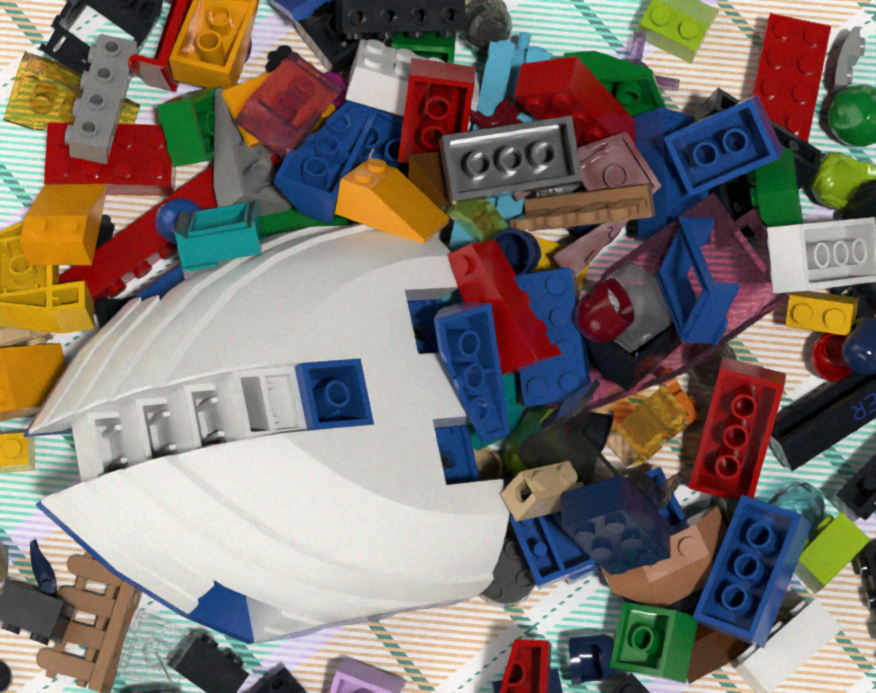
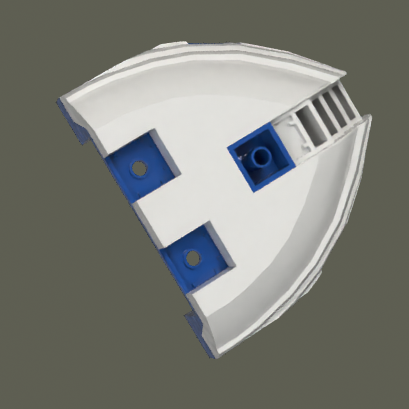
(280, 440)

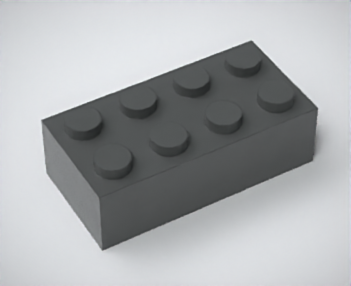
(510, 160)

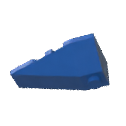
(314, 171)

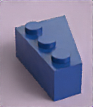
(549, 549)

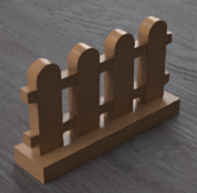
(586, 208)
(109, 642)

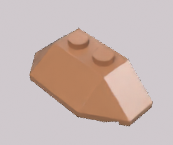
(693, 554)

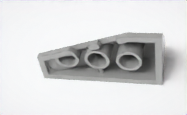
(241, 171)

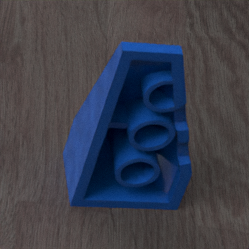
(472, 358)

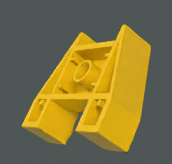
(33, 295)

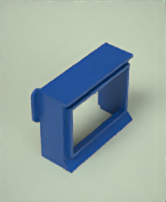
(702, 318)

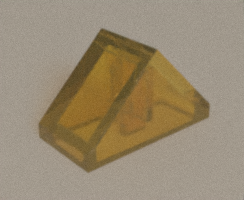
(478, 219)

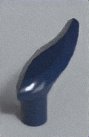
(42, 571)

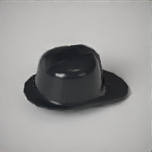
(599, 428)

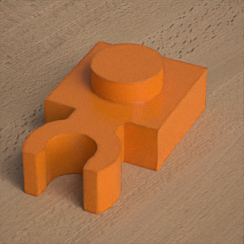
(688, 403)

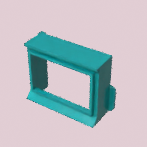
(218, 235)

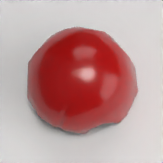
(827, 357)

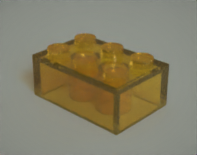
(647, 428)

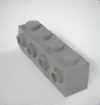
(101, 100)

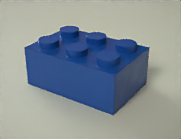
(724, 145)

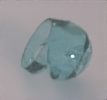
(802, 499)

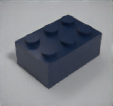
(615, 525)

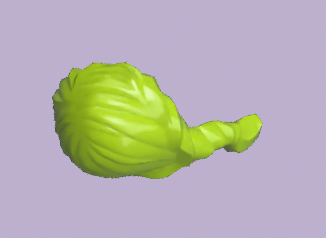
(840, 179)

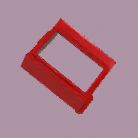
(157, 70)

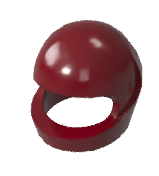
(598, 318)

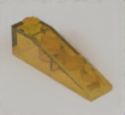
(47, 92)

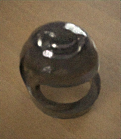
(486, 22)

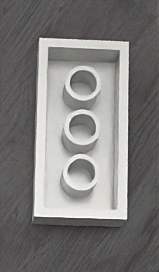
(382, 76)
(822, 254)

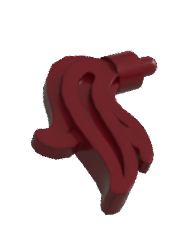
(504, 115)

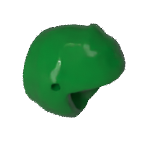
(854, 115)

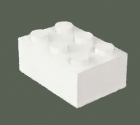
(787, 646)

